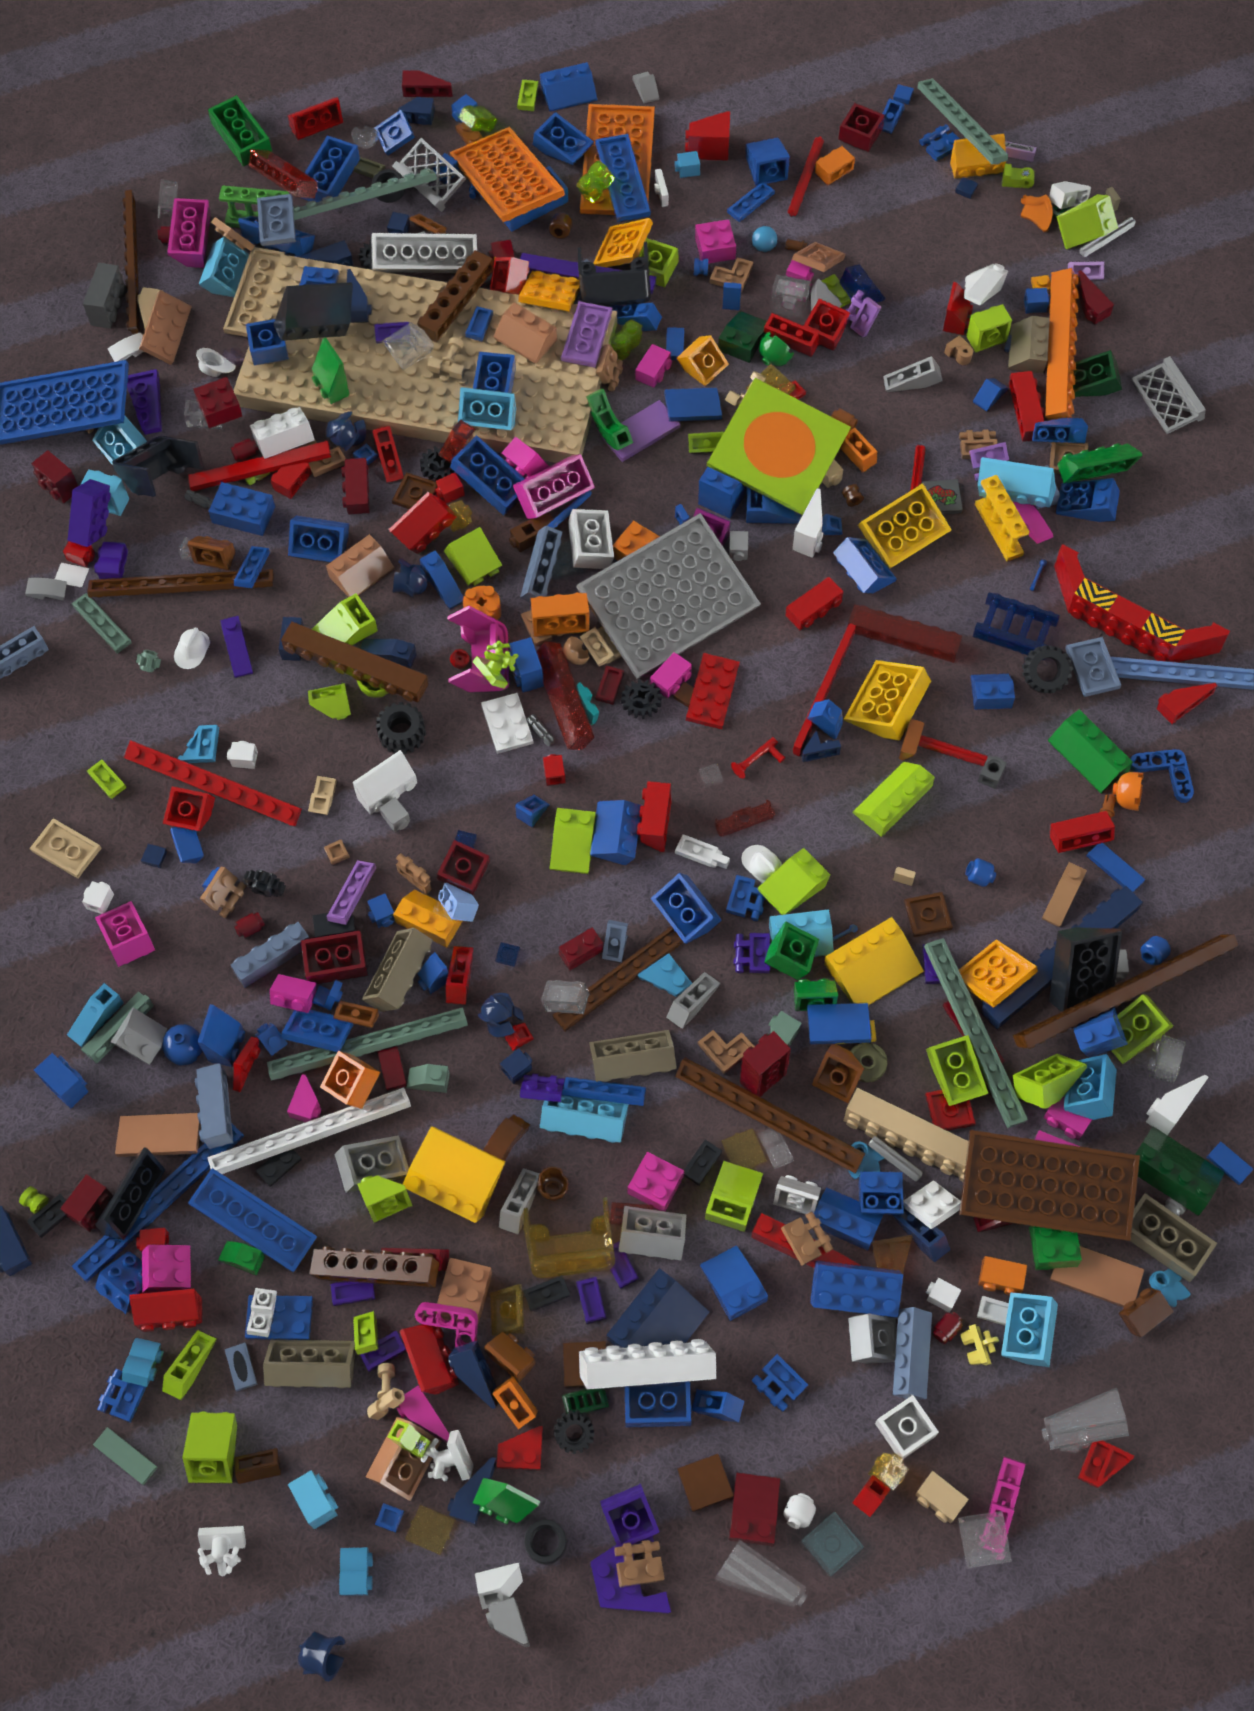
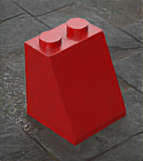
(709, 137)

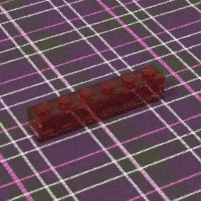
(283, 173)
(905, 633)
(564, 696)

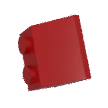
(509, 275)
(957, 311)
(829, 322)
(188, 809)

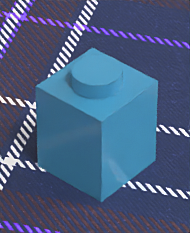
(687, 164)

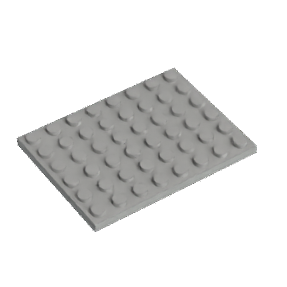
(668, 595)

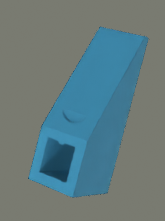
(95, 1014)

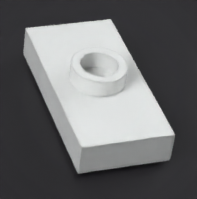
(660, 188)

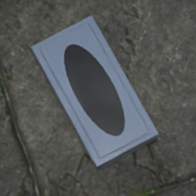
(241, 1367)

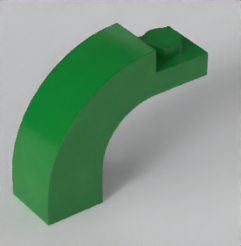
(611, 429)

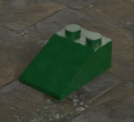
(742, 336)
(1097, 376)

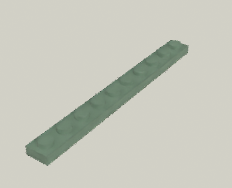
(963, 121)
(363, 193)
(973, 1026)
(369, 1043)

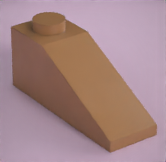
(1064, 894)

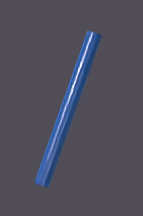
(574, 505)

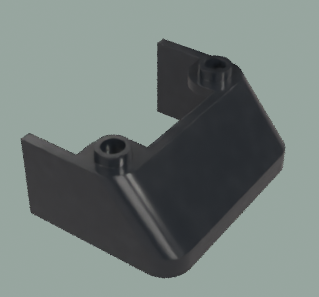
(615, 286)
(154, 459)

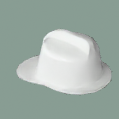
(213, 363)
(191, 648)
(760, 862)

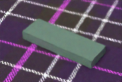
(125, 1456)

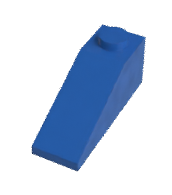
(441, 579)

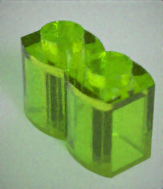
(478, 118)
(595, 181)
(627, 339)

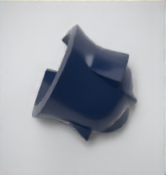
(343, 432)
(410, 580)
(497, 1009)
(315, 1653)

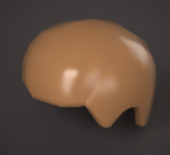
(574, 652)

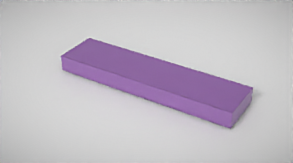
(351, 892)

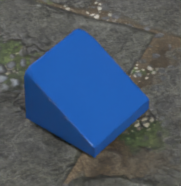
(831, 525)

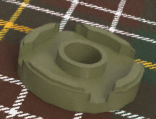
(879, 1059)

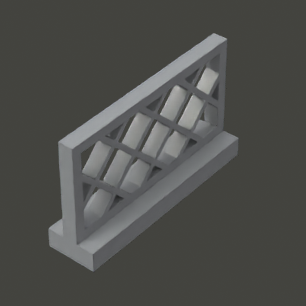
(426, 190)
(1183, 390)

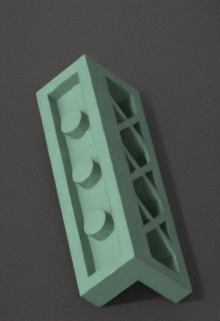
(101, 1042)

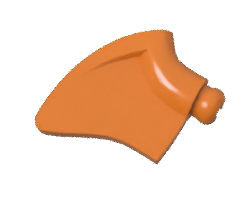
(1038, 211)

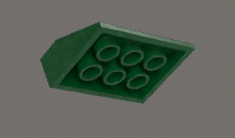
(1177, 1171)

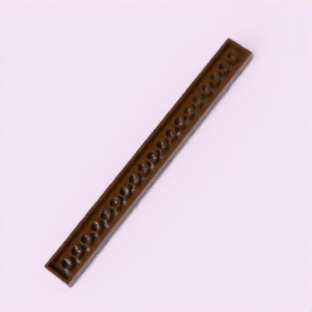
(1125, 991)

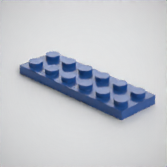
(627, 188)
(252, 1220)

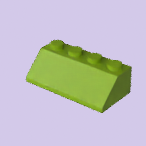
(894, 797)

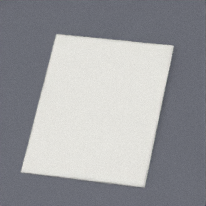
(72, 574)

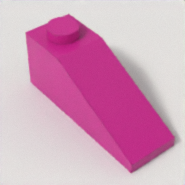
(421, 1413)

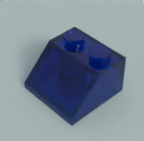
(856, 279)

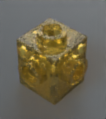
(462, 514)
(889, 1470)

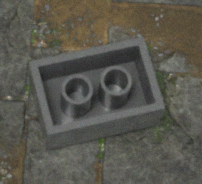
(104, 295)

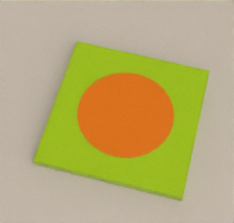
(778, 446)

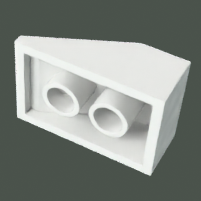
(809, 529)
(1168, 1110)
(796, 1195)

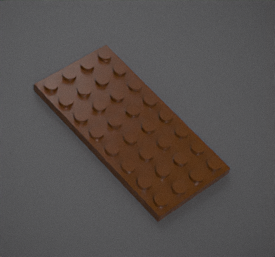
(1049, 1185)

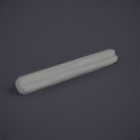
(1099, 242)

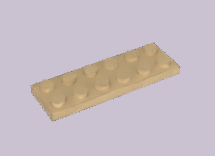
(251, 290)

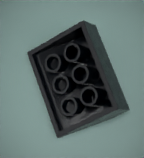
(314, 311)
(1083, 964)

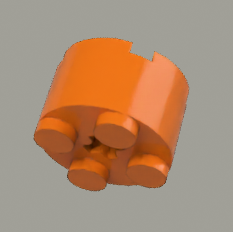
(483, 599)

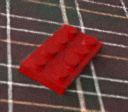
(712, 691)

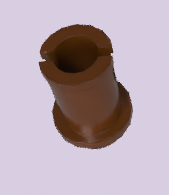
(795, 245)

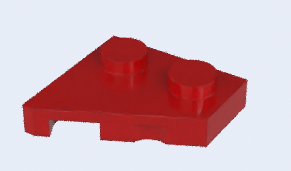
(244, 1063)
(521, 1451)
(1102, 1463)

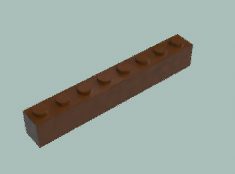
(354, 662)

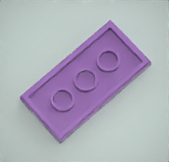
(586, 334)
(645, 429)

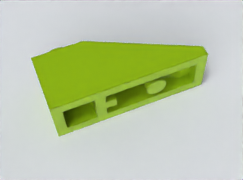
(187, 1365)

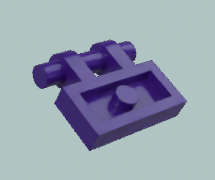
(758, 948)
(542, 1088)

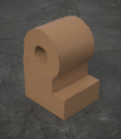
(960, 350)

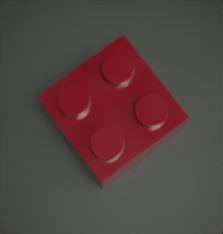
(861, 127)
(218, 402)
(54, 476)
(463, 867)
(86, 1203)

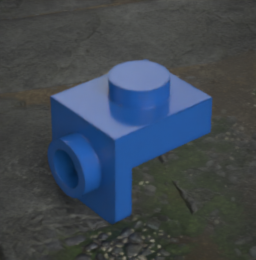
(326, 997)
(270, 1038)

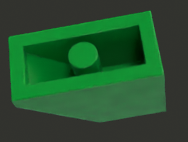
(242, 1257)

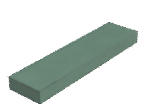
(101, 623)

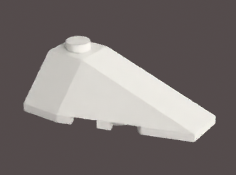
(984, 283)

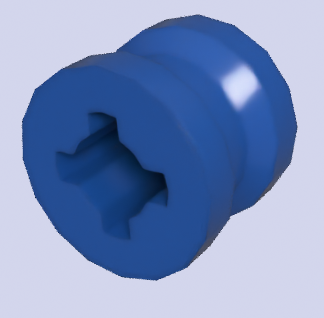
(701, 267)

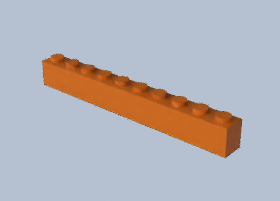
(1062, 345)

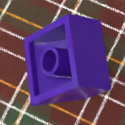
(629, 1516)

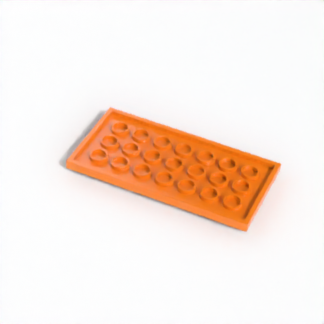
(617, 120)
(507, 174)

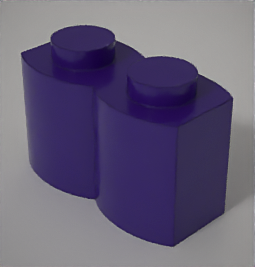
(111, 560)

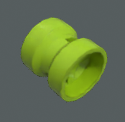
(33, 1200)

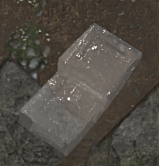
(775, 1148)

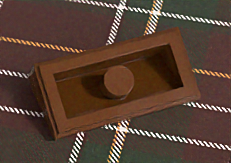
(257, 1466)

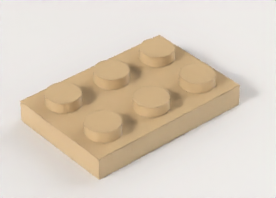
(65, 848)

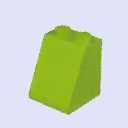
(473, 557)
(210, 1447)

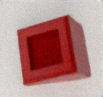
(520, 1037)

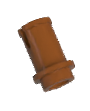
(1109, 804)

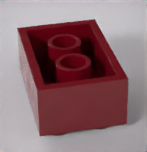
(334, 957)

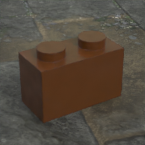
(1145, 1312)

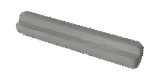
(895, 1158)

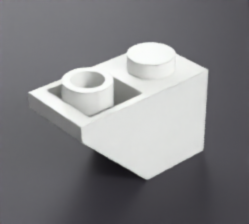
(1068, 194)
(498, 1584)

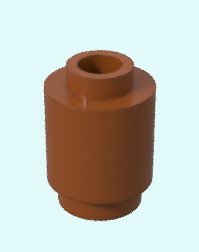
(845, 418)

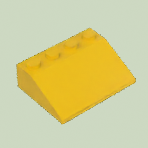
(904, 526)
(888, 698)
(874, 963)
(454, 1174)

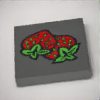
(945, 495)

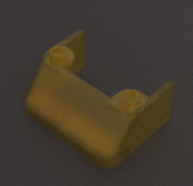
(570, 1252)

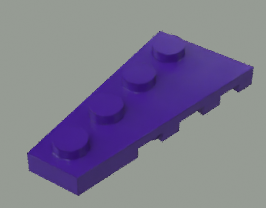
(145, 396)

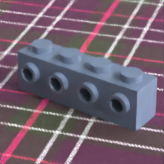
(541, 563)
(21, 651)
(269, 955)
(214, 1106)
(912, 1353)

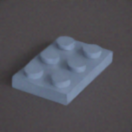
(276, 219)
(1093, 666)

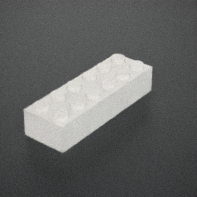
(421, 252)
(647, 1364)

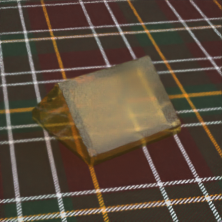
(508, 1311)

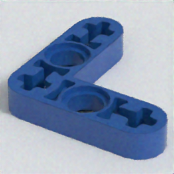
(1173, 767)

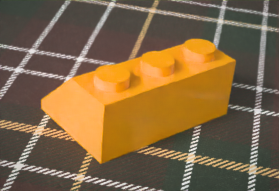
(969, 162)
(427, 916)

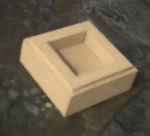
(904, 876)

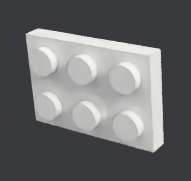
(507, 723)

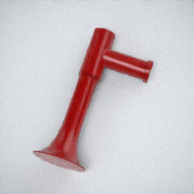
(739, 768)

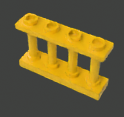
(1002, 518)

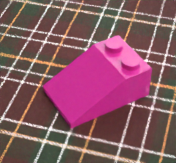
(125, 933)

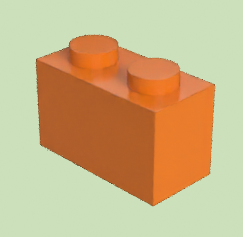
(834, 165)
(859, 450)
(1002, 1275)
(515, 1402)

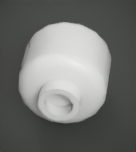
(799, 1511)

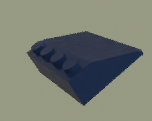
(658, 1314)

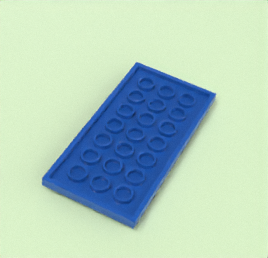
(63, 402)

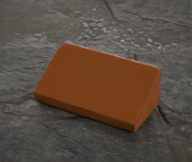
(428, 224)
(911, 739)
(356, 1014)

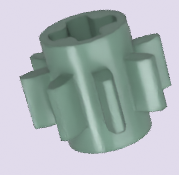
(148, 660)

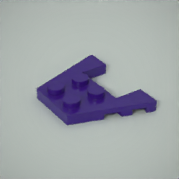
(623, 1598)

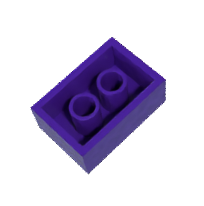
(89, 512)

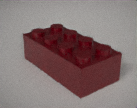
(764, 1064)

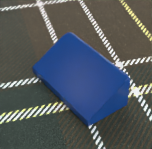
(187, 845)

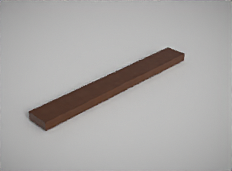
(623, 975)

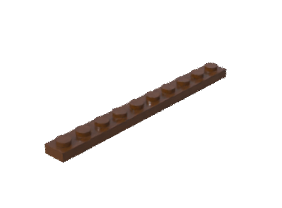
(131, 258)
(172, 583)
(770, 1115)

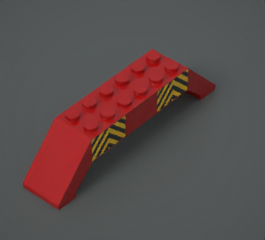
(1130, 621)

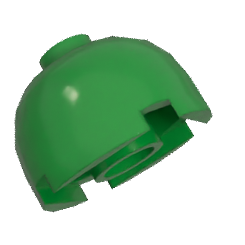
(774, 351)

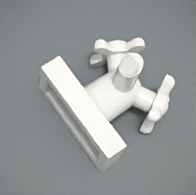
(455, 1455)
(219, 1541)

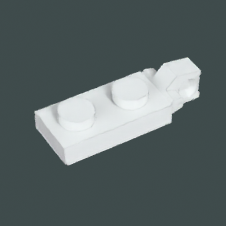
(701, 852)

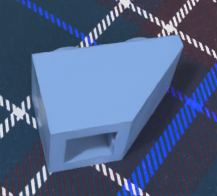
(458, 903)

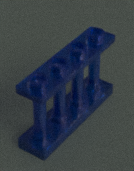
(1008, 640)

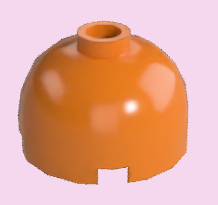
(1129, 790)

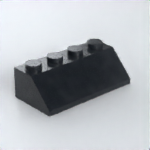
(130, 1195)

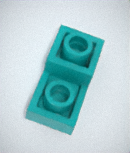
(590, 709)

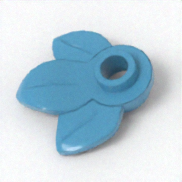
(870, 1160)
(1170, 1287)

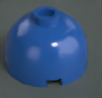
(181, 1044)

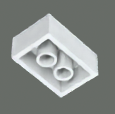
(282, 432)
(590, 539)

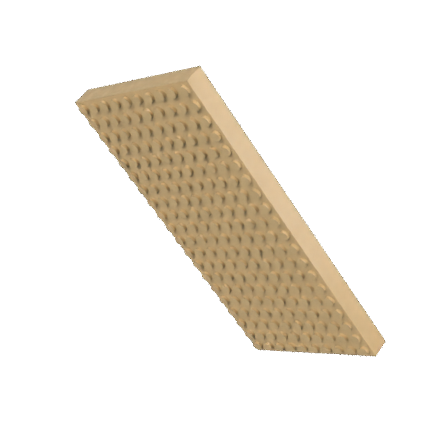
(414, 402)

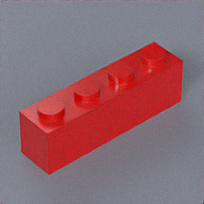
(1026, 402)

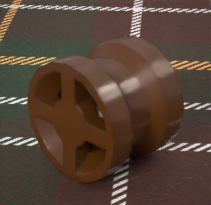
(852, 495)

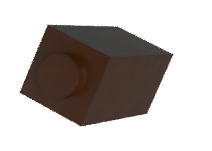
(525, 534)

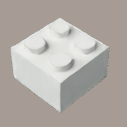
(906, 1427)

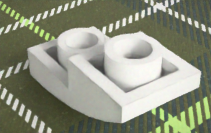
(126, 347)
(261, 1312)

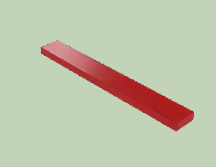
(258, 466)
(825, 686)

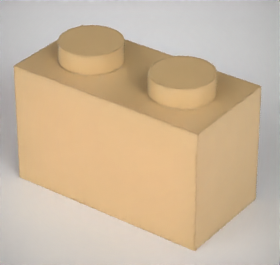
(941, 1498)

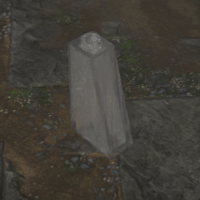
(1087, 1422)
(757, 1576)

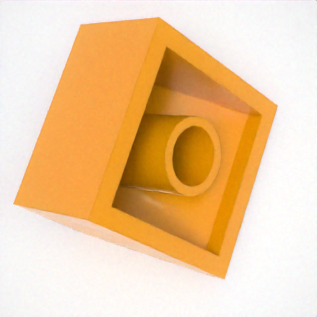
(703, 360)

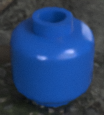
(980, 872)
(1155, 950)

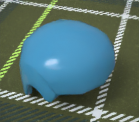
(764, 238)

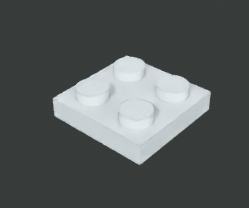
(932, 1204)

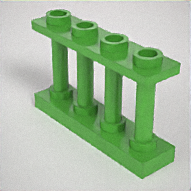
(243, 195)

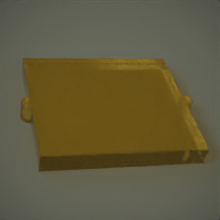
(744, 1149)
(430, 1529)

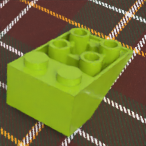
(348, 621)
(733, 1196)

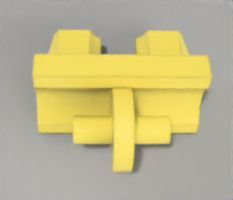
(975, 1336)

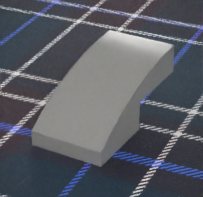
(46, 587)

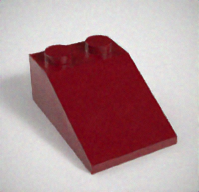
(754, 1509)

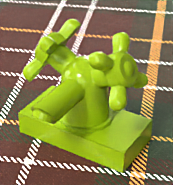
(495, 663)

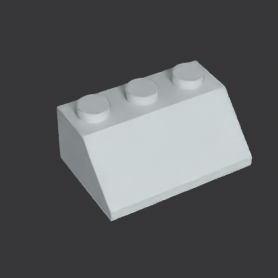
(385, 782)

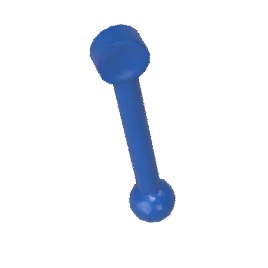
(1042, 563)
(853, 928)

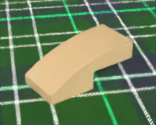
(322, 796)

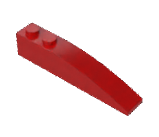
(769, 1232)

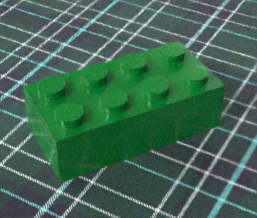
(238, 129)
(1054, 1248)

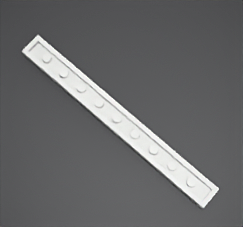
(309, 1132)

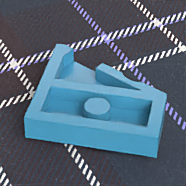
(202, 746)
(666, 975)

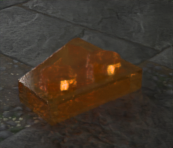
(891, 1252)

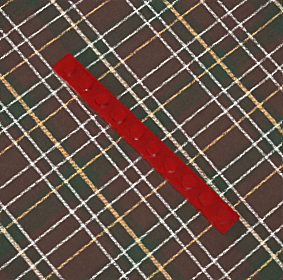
(212, 783)

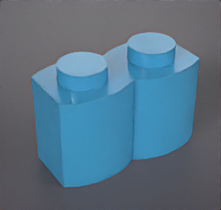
(141, 1362)
(354, 1571)

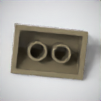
(1029, 344)

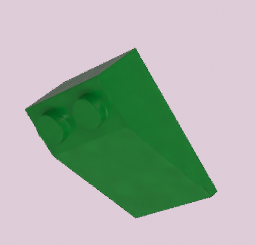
(329, 373)

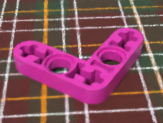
(461, 1326)

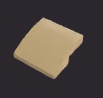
(600, 646)

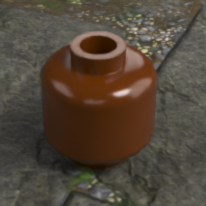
(560, 225)

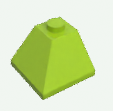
(331, 701)

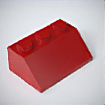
(316, 118)
(423, 523)
(655, 815)
(166, 1309)
(429, 1358)

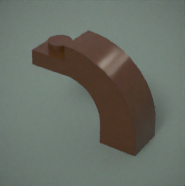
(506, 1136)

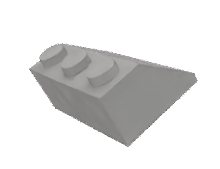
(652, 1233)

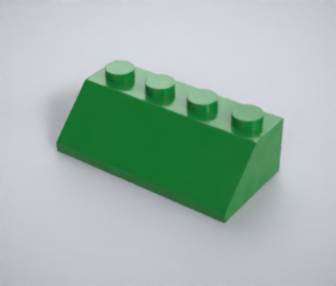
(1098, 462)
(1090, 751)

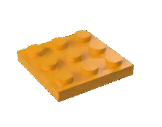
(623, 243)
(550, 291)
(996, 973)

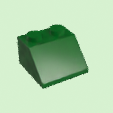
(792, 951)
(814, 993)
(504, 1501)

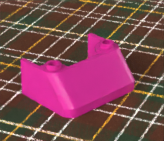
(480, 632)

